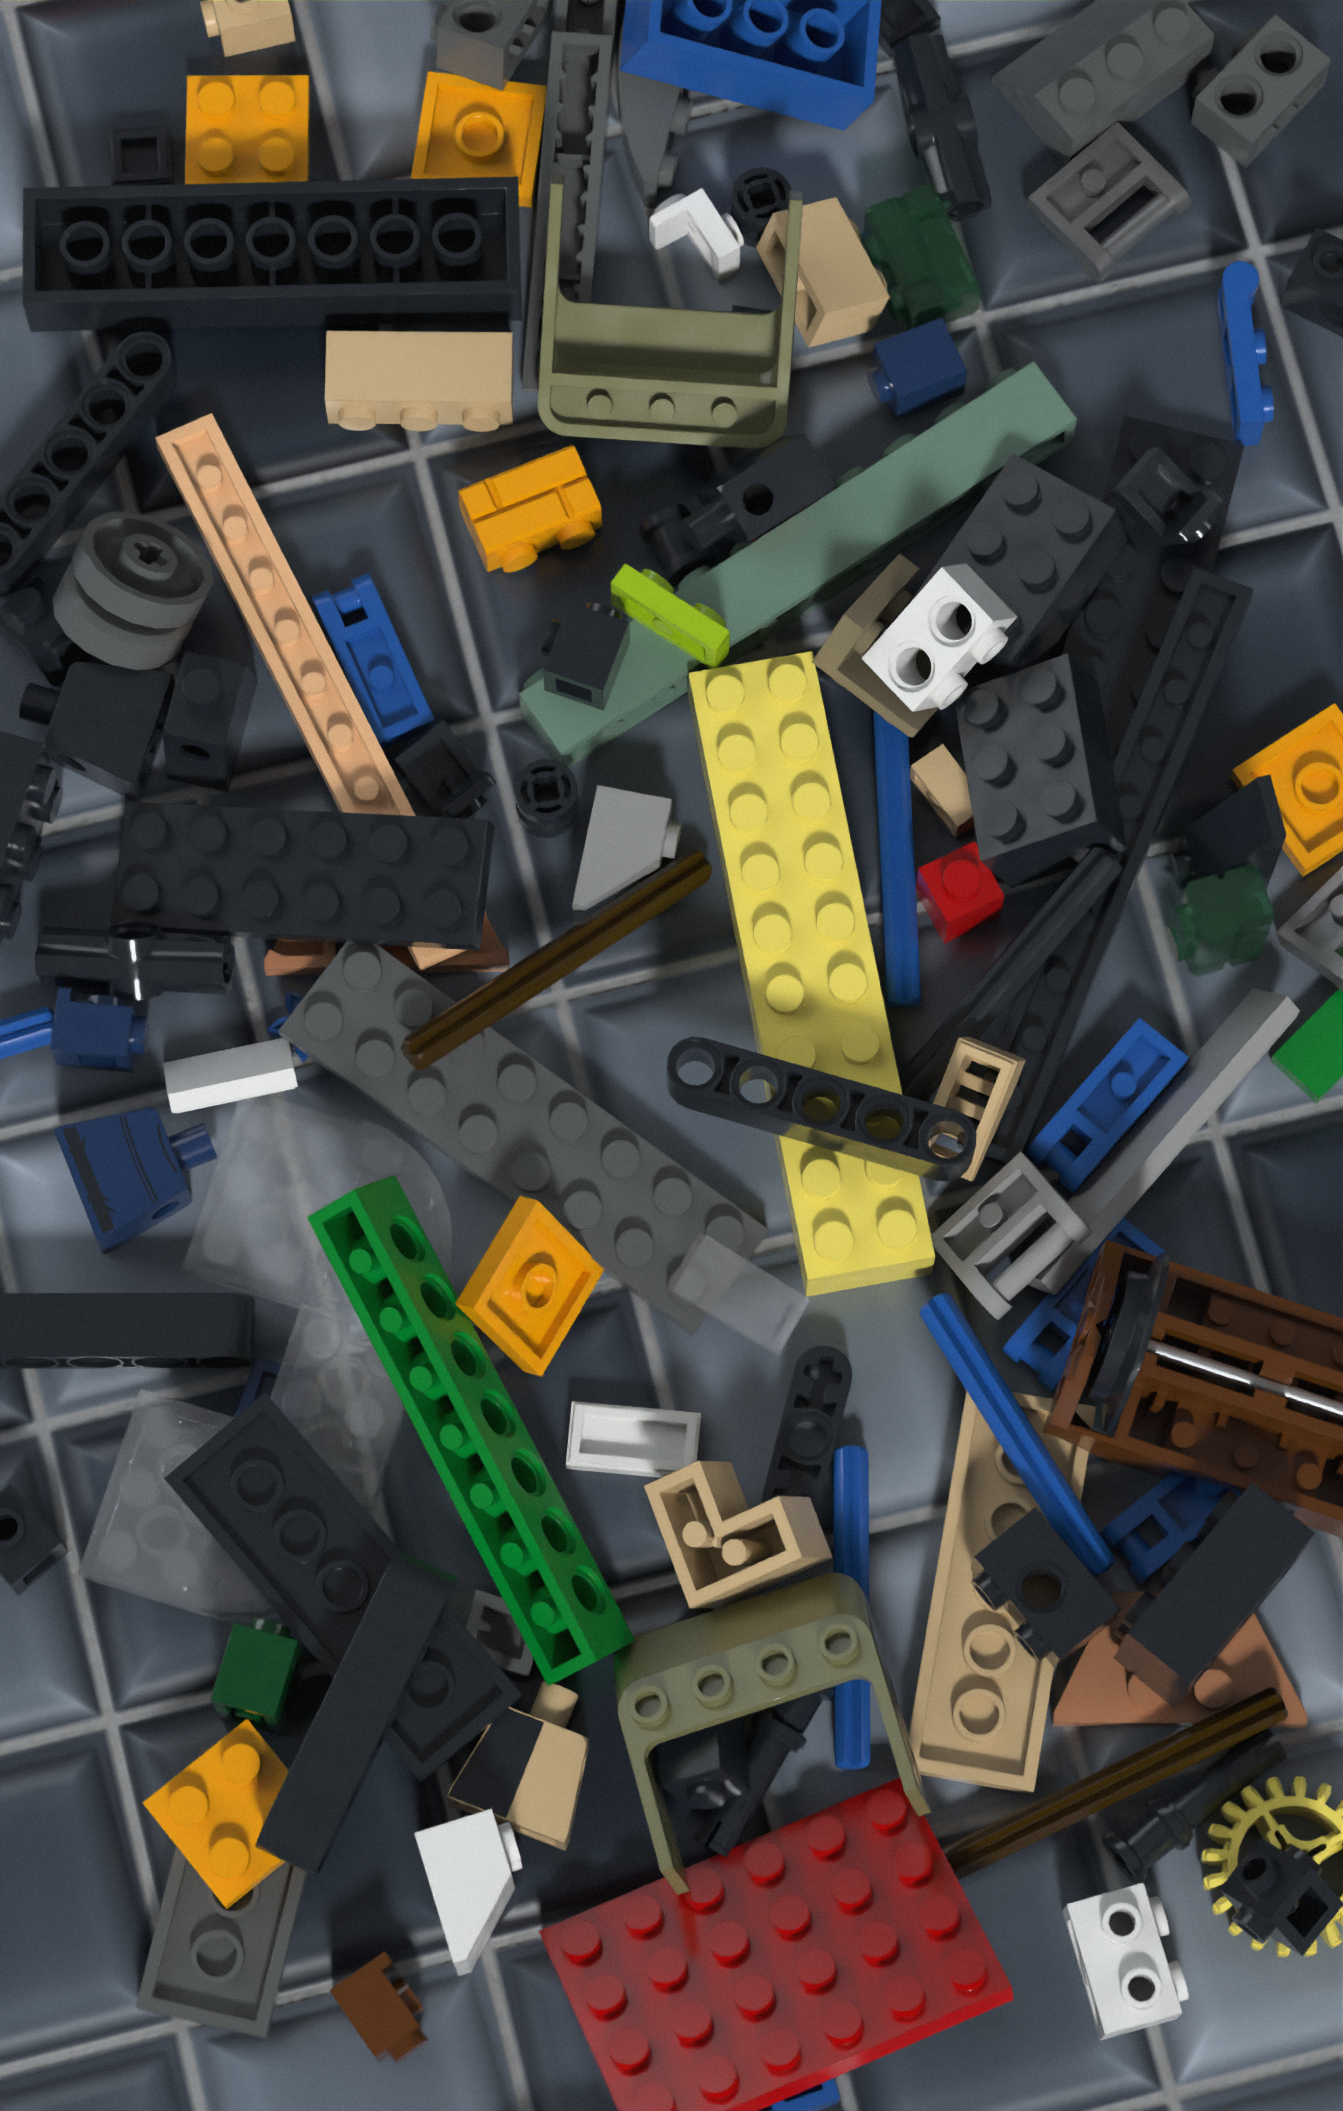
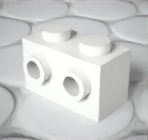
(1125, 1961)

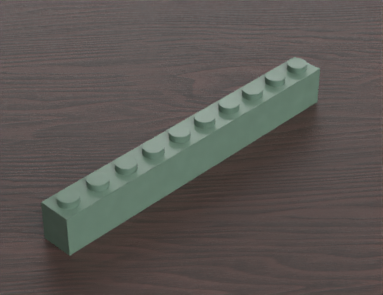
(820, 551)

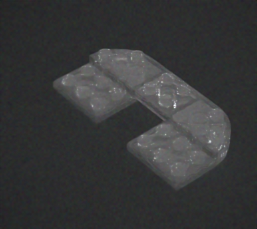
(330, 1384)

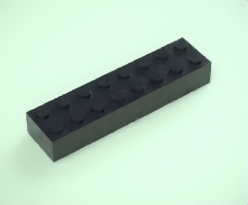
(272, 254)

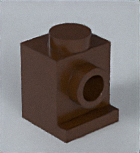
(381, 2010)

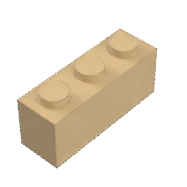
(419, 379)

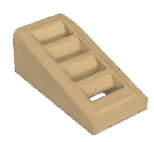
(1000, 1092)

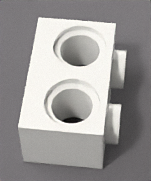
(932, 627)

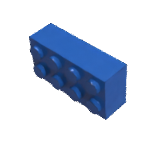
(769, 54)

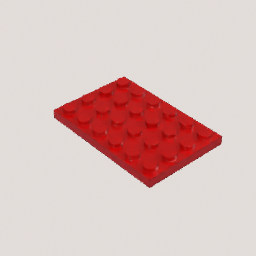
(778, 1962)

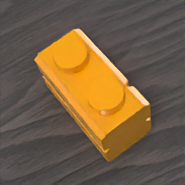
(531, 510)

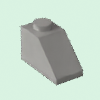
(623, 846)

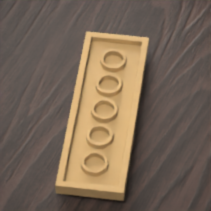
(977, 1688)

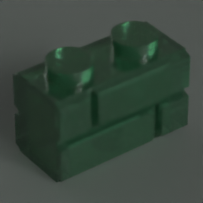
(920, 259)
(1221, 921)

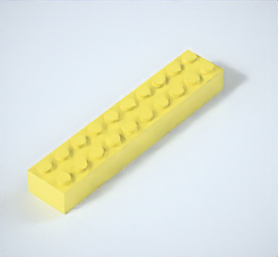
(806, 957)

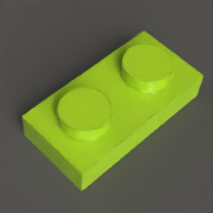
(652, 603)

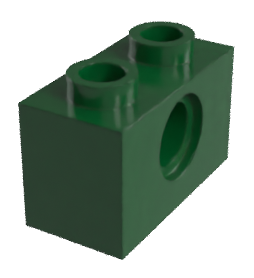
(259, 1676)

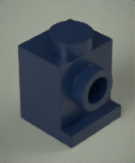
(97, 1033)

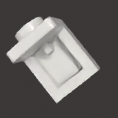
(712, 234)

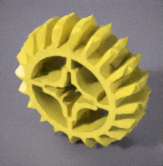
(1262, 1815)

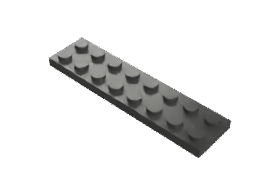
(517, 1127)

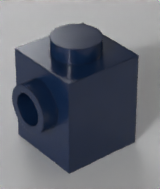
(916, 369)

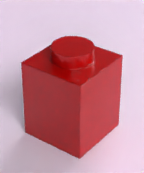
(959, 892)

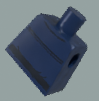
(131, 1171)

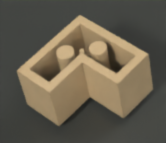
(724, 1546)

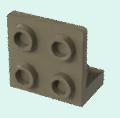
(857, 633)

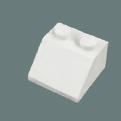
(470, 1880)

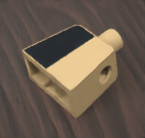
(527, 1769)

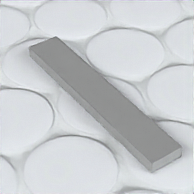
(1169, 1126)

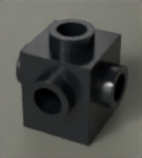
(1280, 1896)

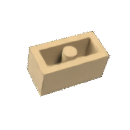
(945, 789)

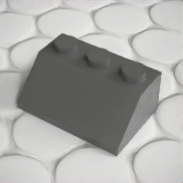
(1104, 69)

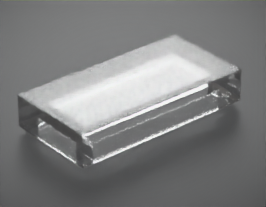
(738, 1294)

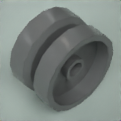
(132, 590)

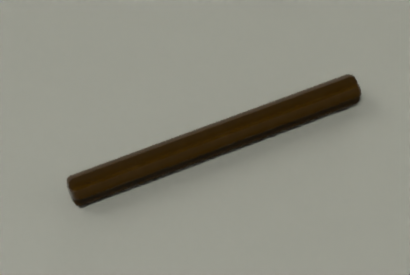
(556, 959)
(1115, 1782)

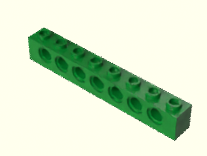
(470, 1429)

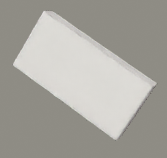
(230, 1075)
(631, 1439)

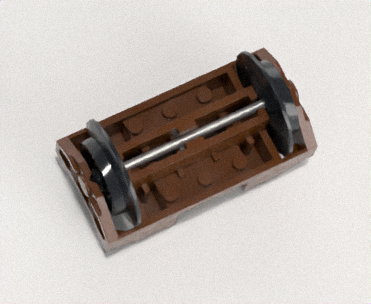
(1178, 1376)

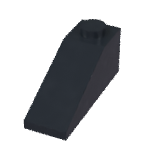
(1233, 835)

